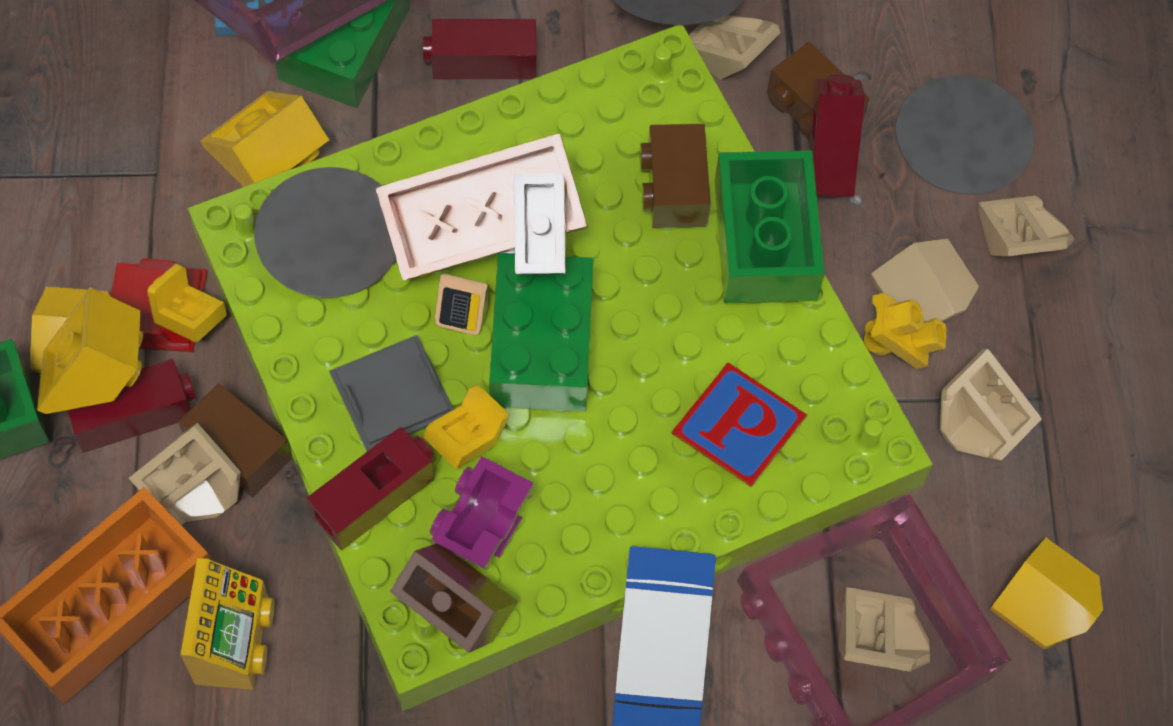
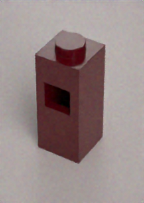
(482, 48)
(836, 134)
(151, 403)
(372, 487)

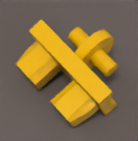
(902, 331)

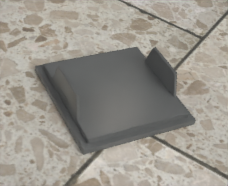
(391, 391)

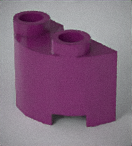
(485, 513)

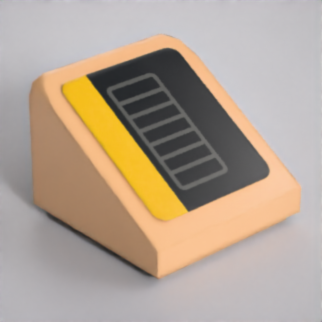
(461, 304)

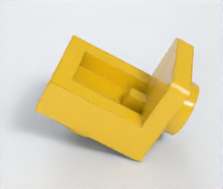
(182, 306)
(468, 428)

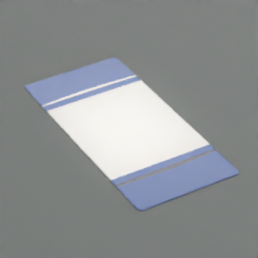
(664, 638)

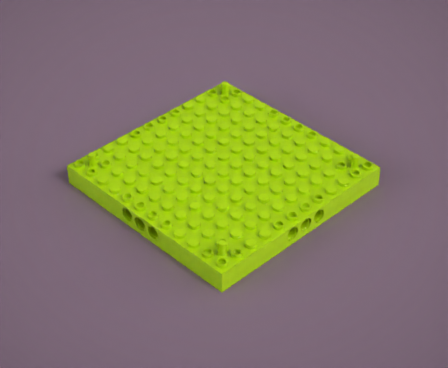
(653, 350)

